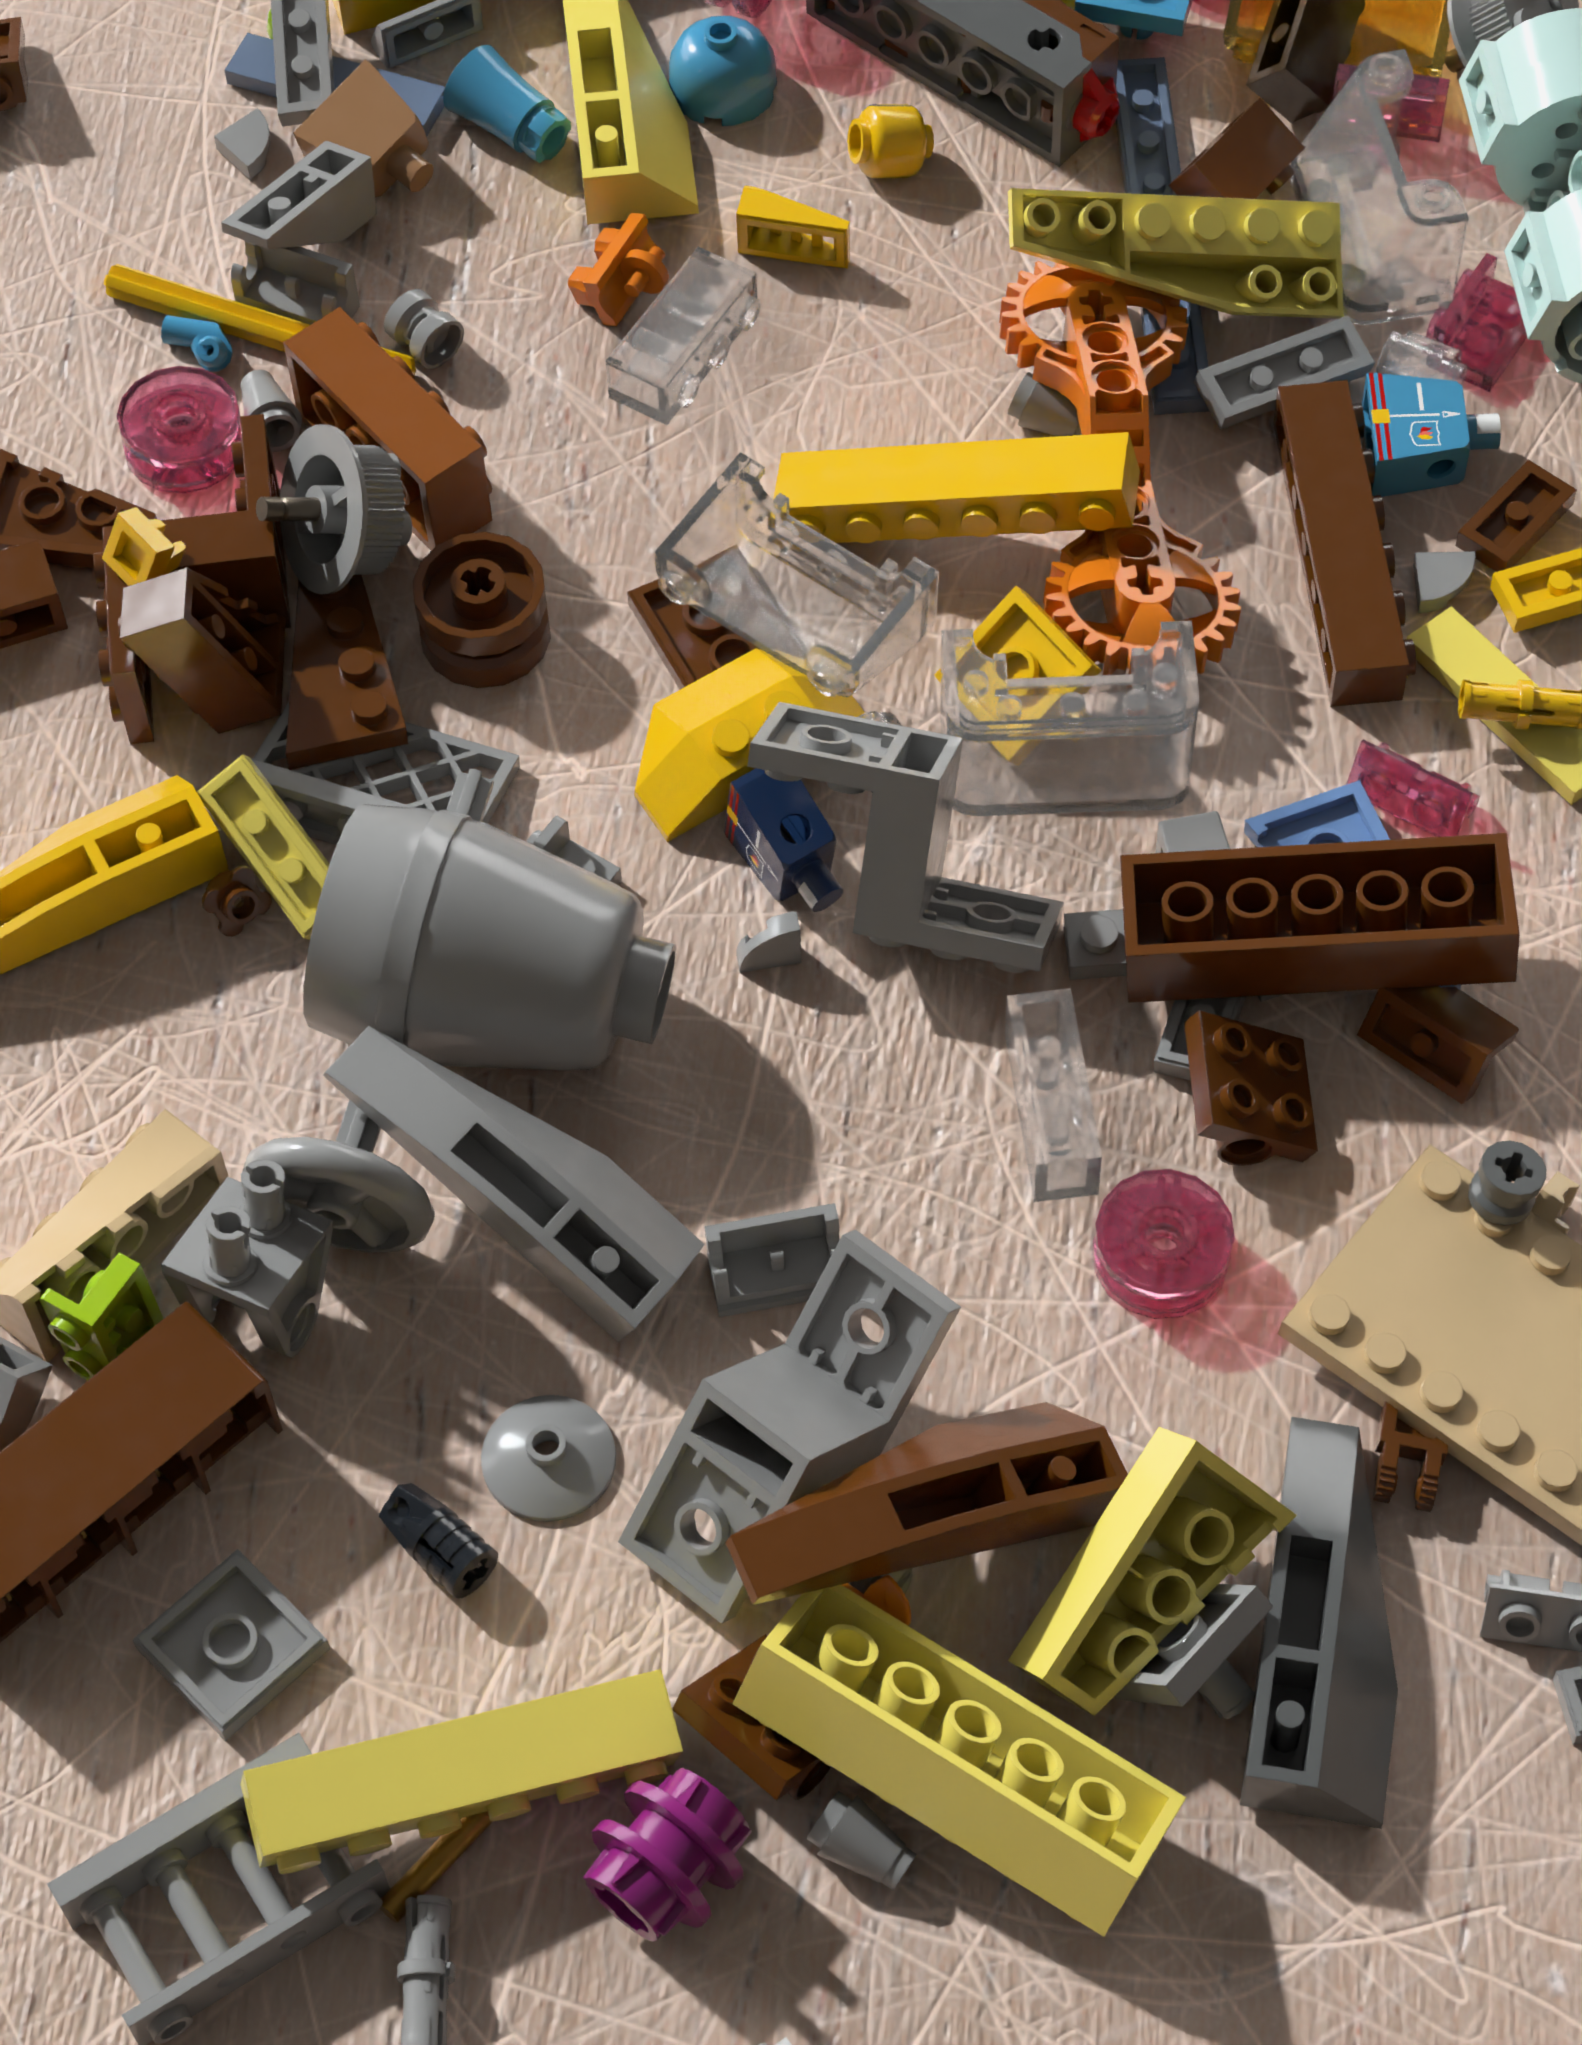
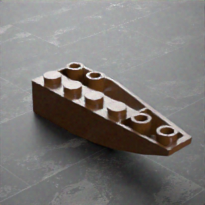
(936, 1500)

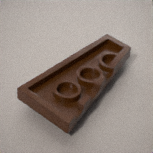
(339, 680)

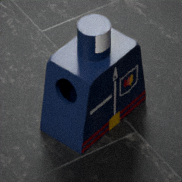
(783, 838)

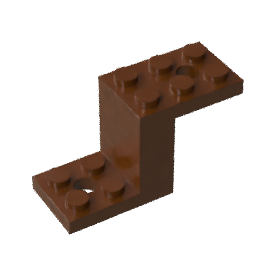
(223, 547)

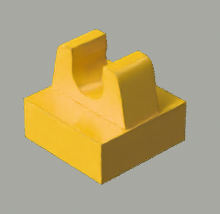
(140, 549)

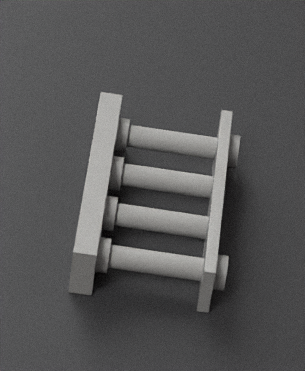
(158, 1857)

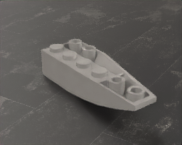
(527, 1180)

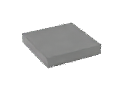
(231, 1644)

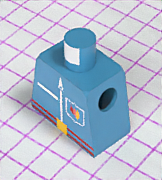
(1421, 432)

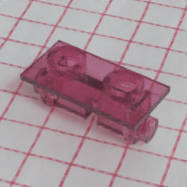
(1411, 791)

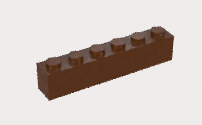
(1342, 544)

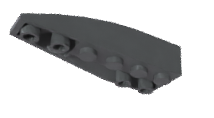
(1326, 1646)

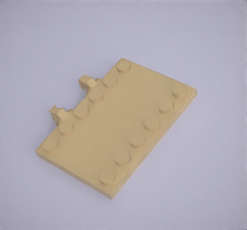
(1464, 1330)

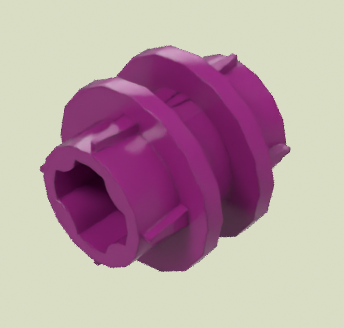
(659, 1863)

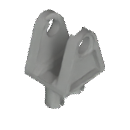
(257, 1256)

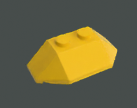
(704, 736)

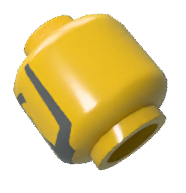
(890, 141)

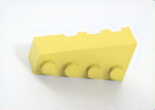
(1145, 1569)

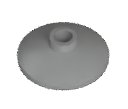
(551, 1484)

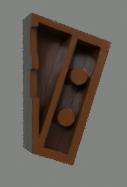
(207, 647)

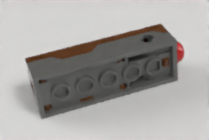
(1012, 63)

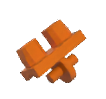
(624, 268)

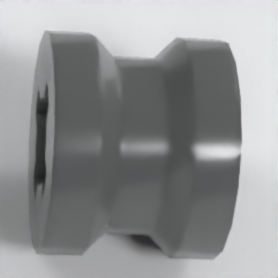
(1491, 1187)

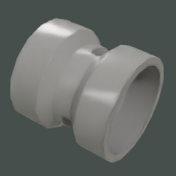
(418, 324)

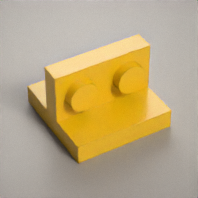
(1031, 641)

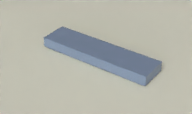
(254, 70)

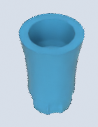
(505, 105)

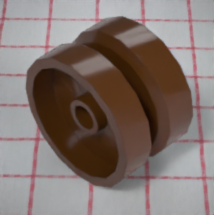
(481, 609)

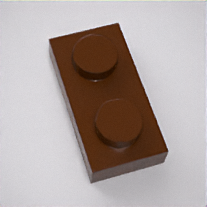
(1516, 517)

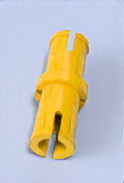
(1520, 704)

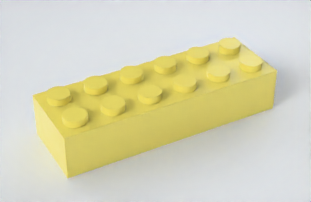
(960, 1752)

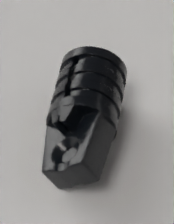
(438, 1540)

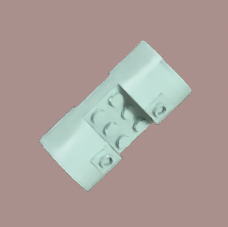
(1528, 125)

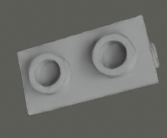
(1529, 1613)

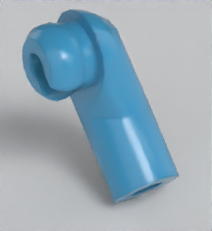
(203, 337)

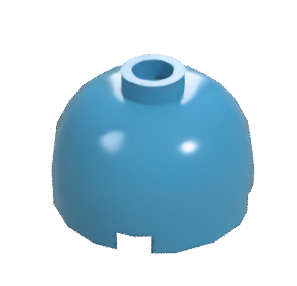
(723, 70)

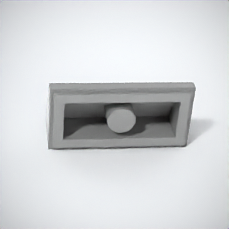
(425, 30)

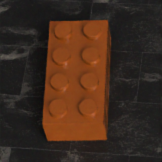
(354, 384)

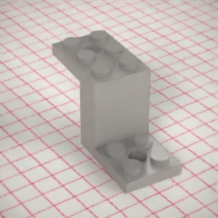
(907, 836)
(788, 1419)

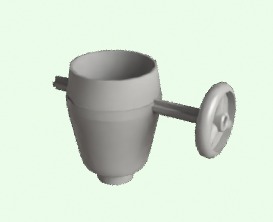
(470, 959)

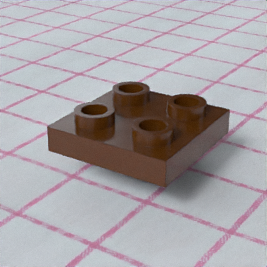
(1249, 1090)
(757, 1750)

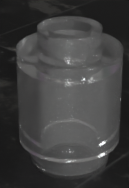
(1420, 357)

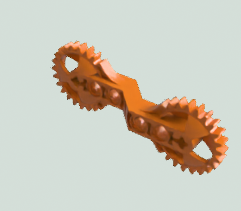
(1109, 383)

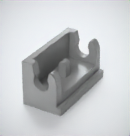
(295, 283)
(770, 1258)

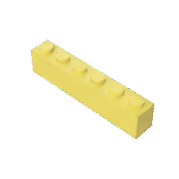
(460, 1770)

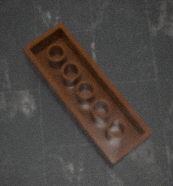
(1319, 918)

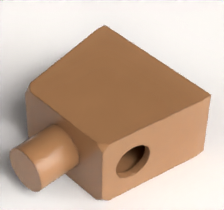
(374, 121)

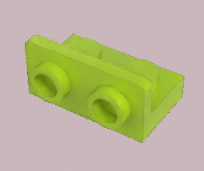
(108, 1320)

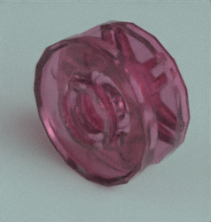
(179, 429)
(1171, 1208)

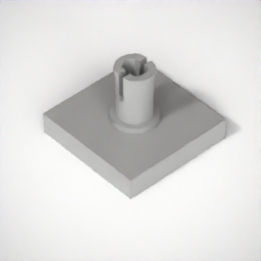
(1197, 1653)

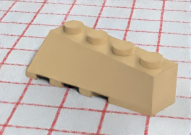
(124, 1208)

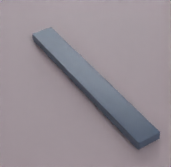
(1148, 167)

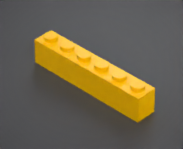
(963, 488)

